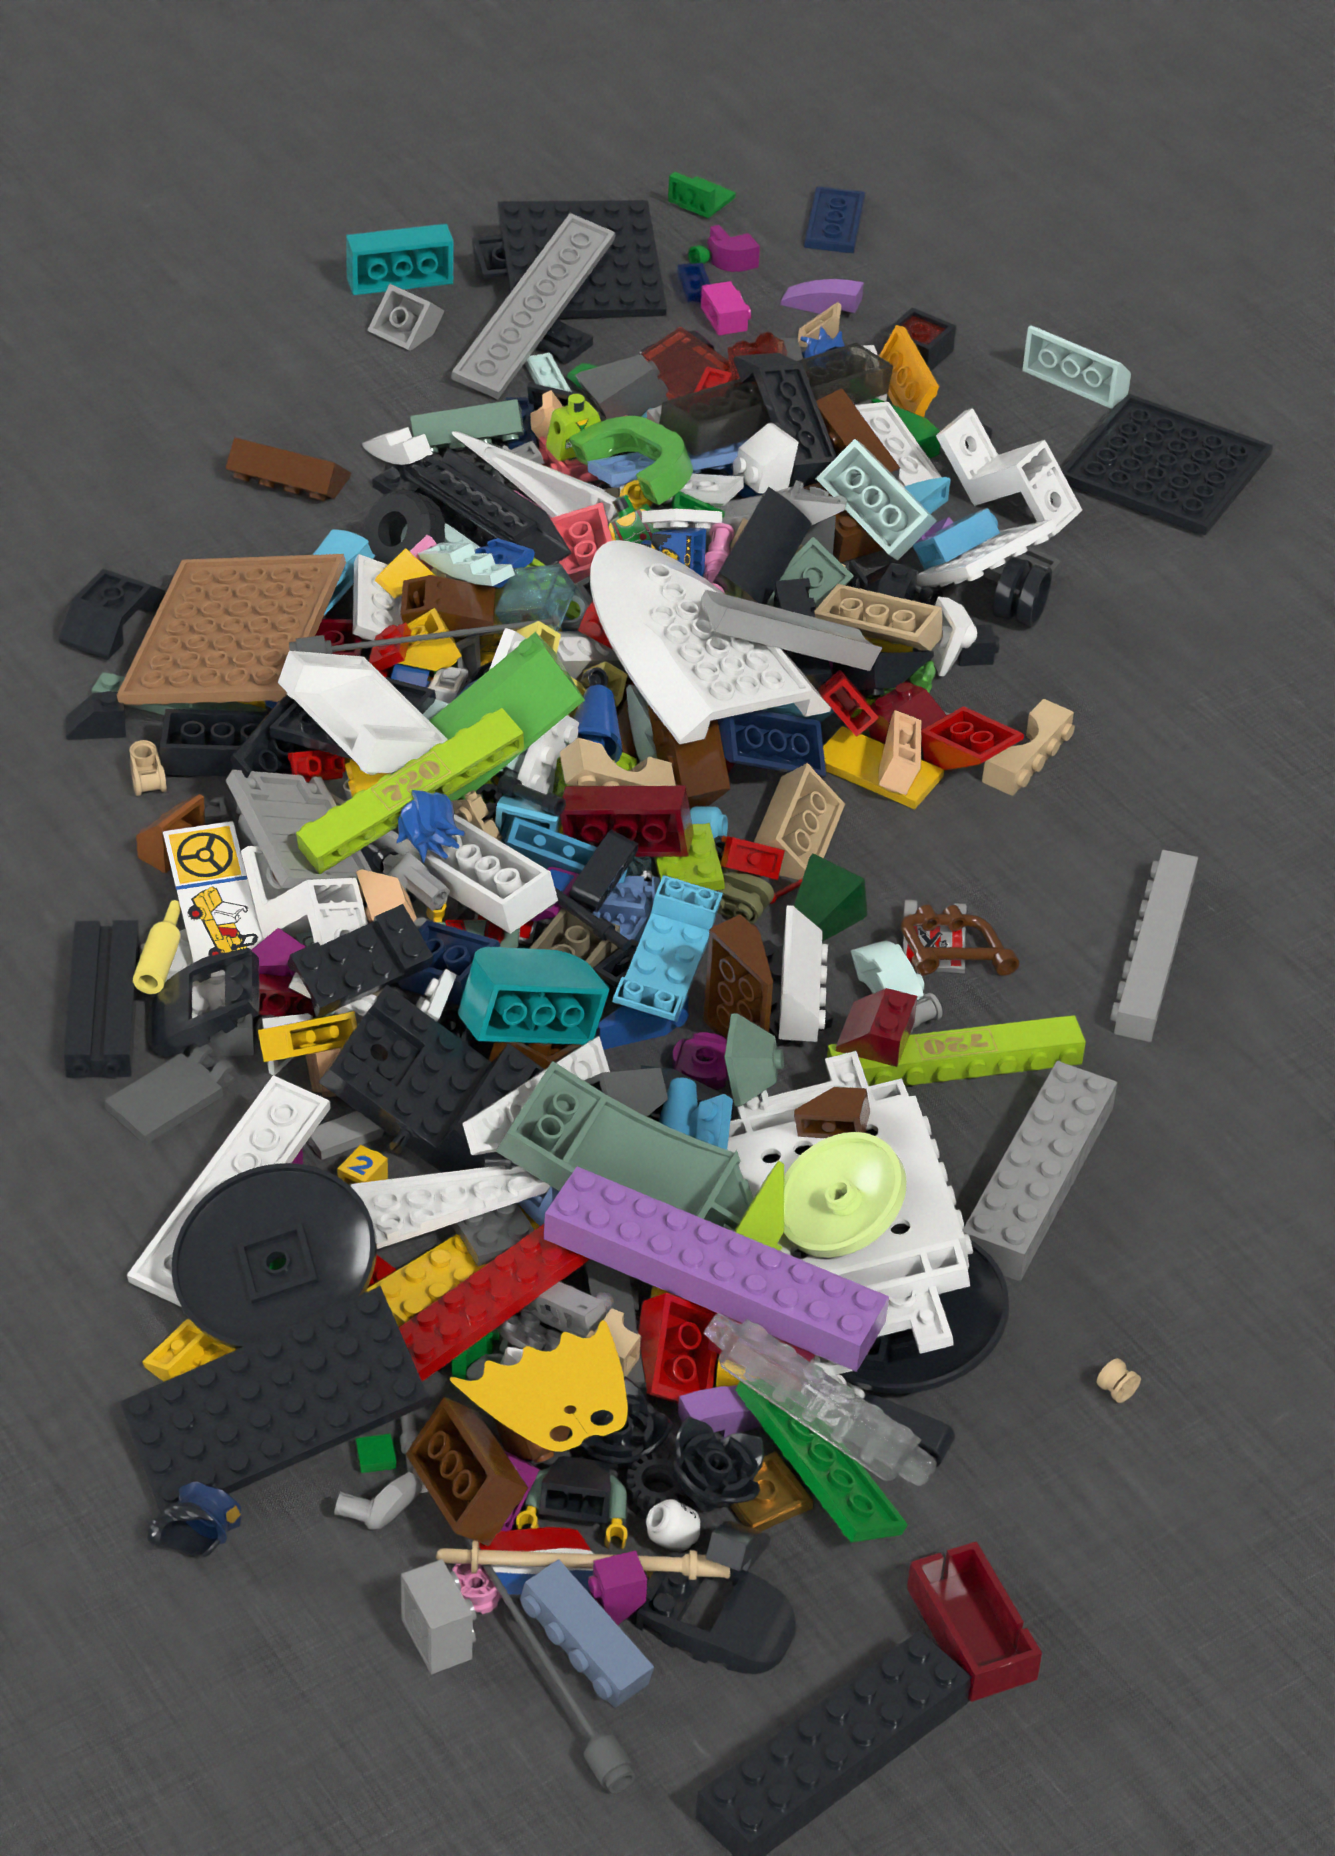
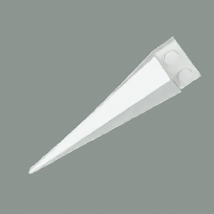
(545, 486)

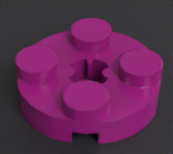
(688, 1058)

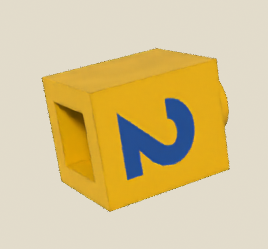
(363, 1166)

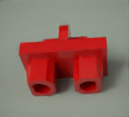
(317, 764)

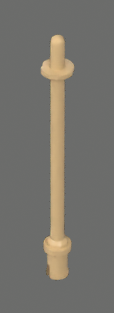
(690, 1564)

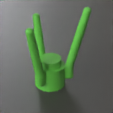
(921, 678)

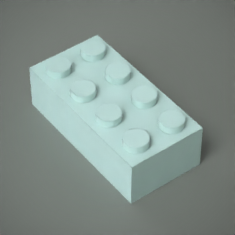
(876, 499)

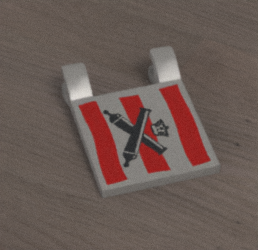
(938, 937)

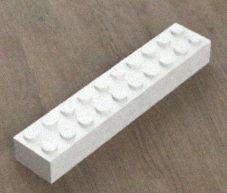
(479, 873)

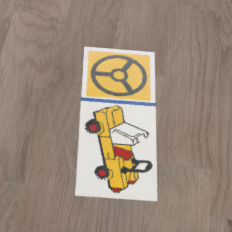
(212, 890)

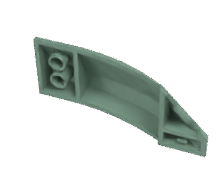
(578, 1125)

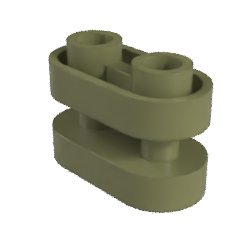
(744, 895)

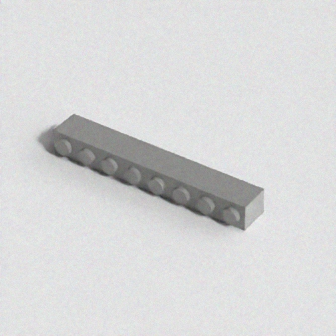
(1155, 946)

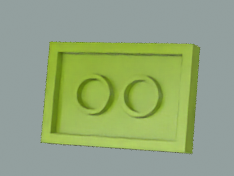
(702, 864)

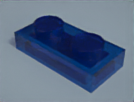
(692, 279)

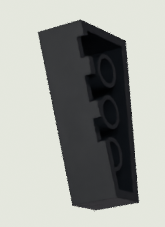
(794, 597)

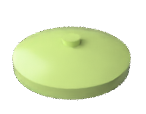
(842, 1194)

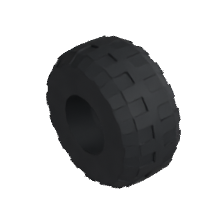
(391, 515)

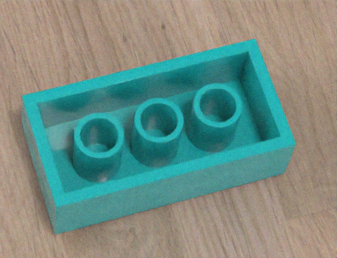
(399, 257)

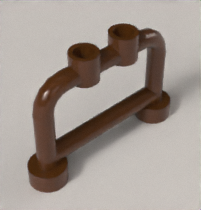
(927, 958)

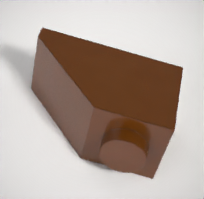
(833, 1113)

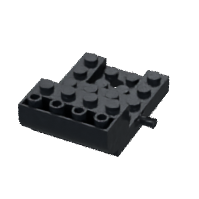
(425, 1080)

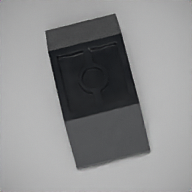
(102, 609)

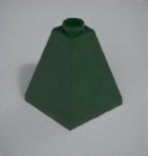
(831, 896)

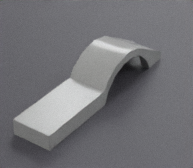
(343, 1134)

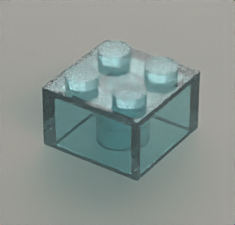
(536, 595)

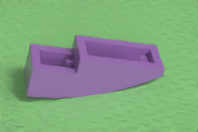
(821, 294)
(719, 1408)

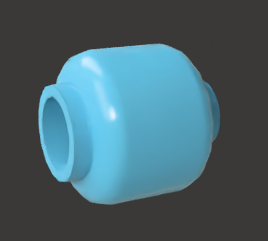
(710, 815)

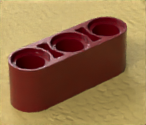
(286, 1000)

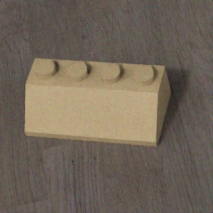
(883, 616)
(800, 819)

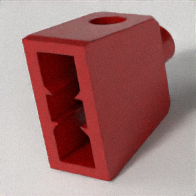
(845, 700)

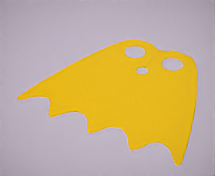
(539, 1387)

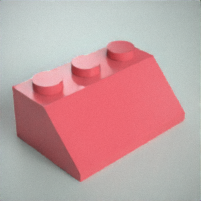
(584, 534)

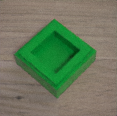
(375, 1453)

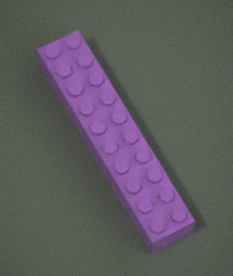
(716, 1268)

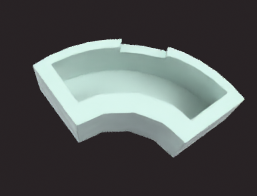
(886, 966)

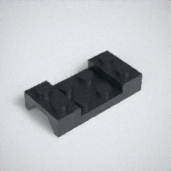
(361, 961)

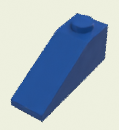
(631, 1026)

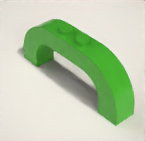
(638, 434)

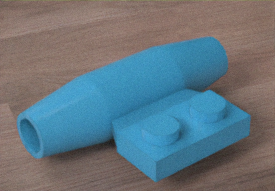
(704, 1122)

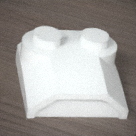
(957, 634)

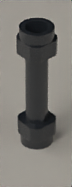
(548, 802)

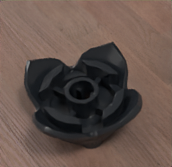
(638, 1436)
(715, 1469)

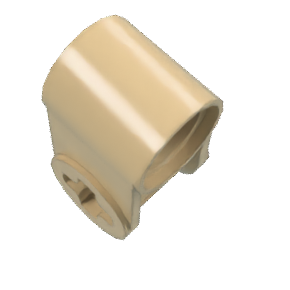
(146, 768)

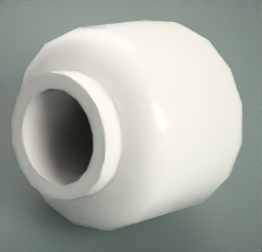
(673, 1525)

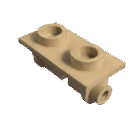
(473, 810)

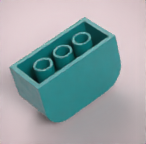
(532, 997)

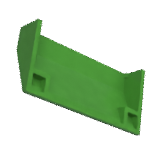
(527, 685)

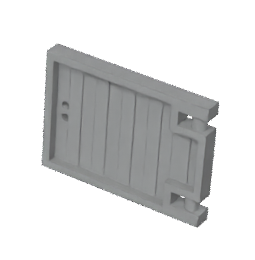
(277, 809)

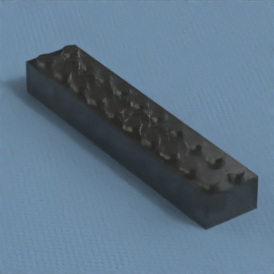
(737, 410)

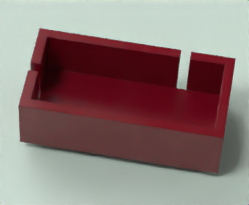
(974, 1620)

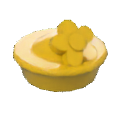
(635, 494)

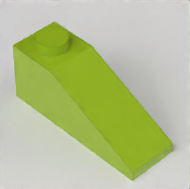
(765, 1214)

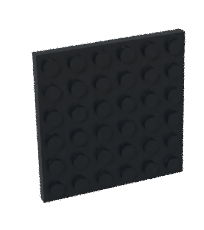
(625, 278)
(1166, 464)

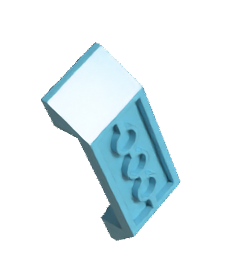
(669, 949)

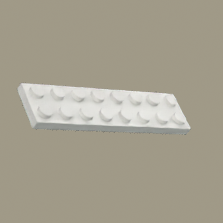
(267, 1134)

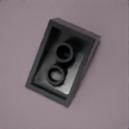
(886, 672)

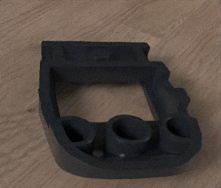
(170, 1015)
(748, 1633)

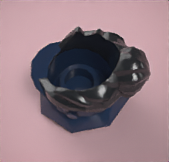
(196, 1521)

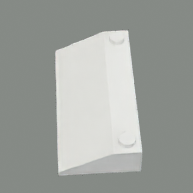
(359, 709)

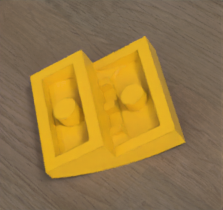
(184, 1351)

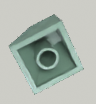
(750, 1059)

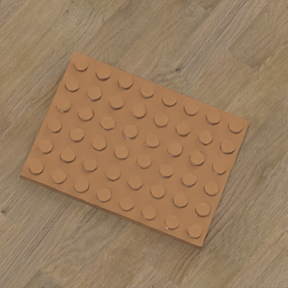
(230, 628)

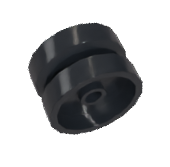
(1022, 591)

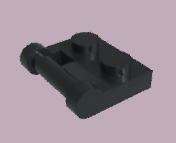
(565, 342)

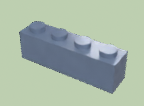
(586, 1634)

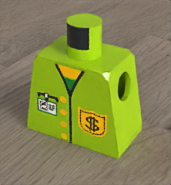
(567, 422)

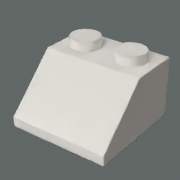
(766, 459)

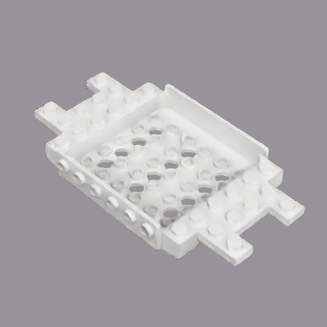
(903, 1266)

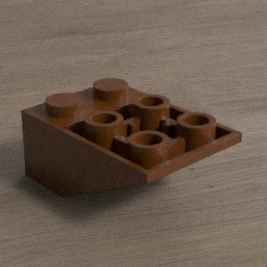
(457, 602)

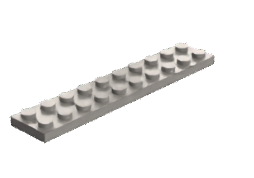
(533, 306)

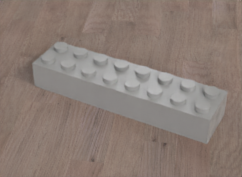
(1040, 1166)

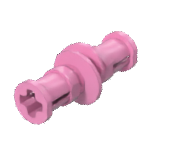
(718, 550)

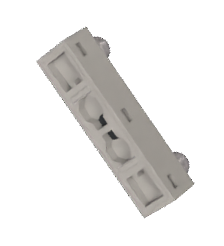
(571, 1309)

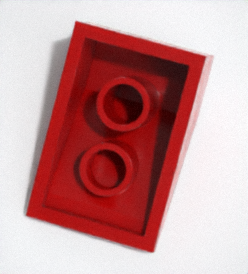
(965, 739)
(675, 1347)

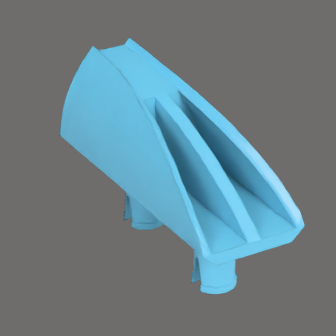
(350, 545)

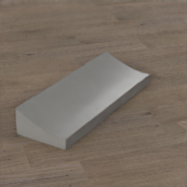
(789, 630)

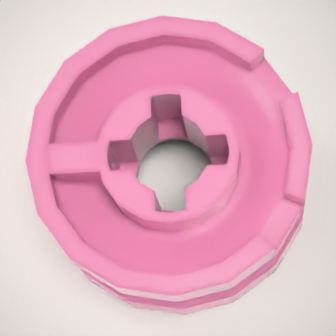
(484, 1594)

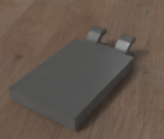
(170, 1094)

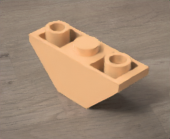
(382, 894)

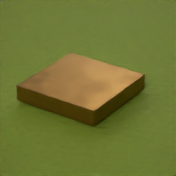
(779, 1496)

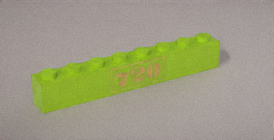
(441, 770)
(981, 1052)

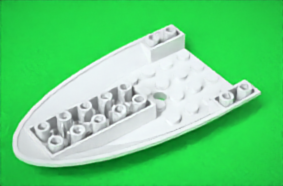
(673, 653)

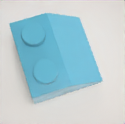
(518, 807)

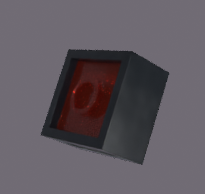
(930, 335)

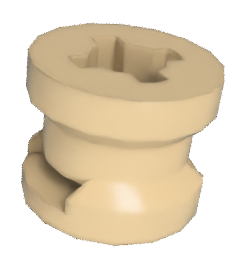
(1118, 1380)

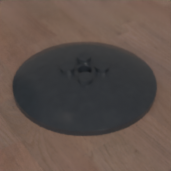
(264, 1216)
(976, 1321)

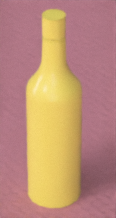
(158, 952)

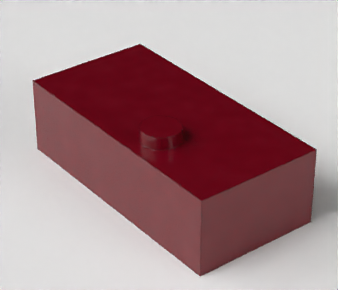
(646, 814)

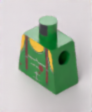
(629, 524)

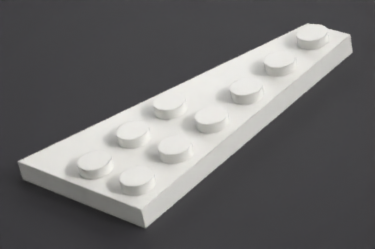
(490, 1125)
(432, 1201)

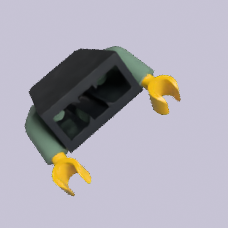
(578, 1490)

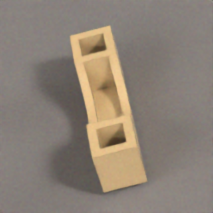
(1047, 729)
(589, 765)

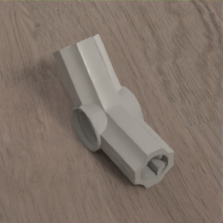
(416, 879)

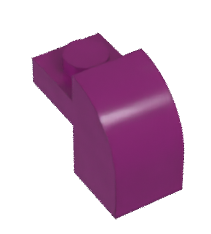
(733, 253)

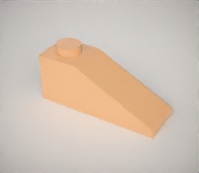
(901, 753)

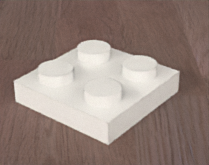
(681, 518)

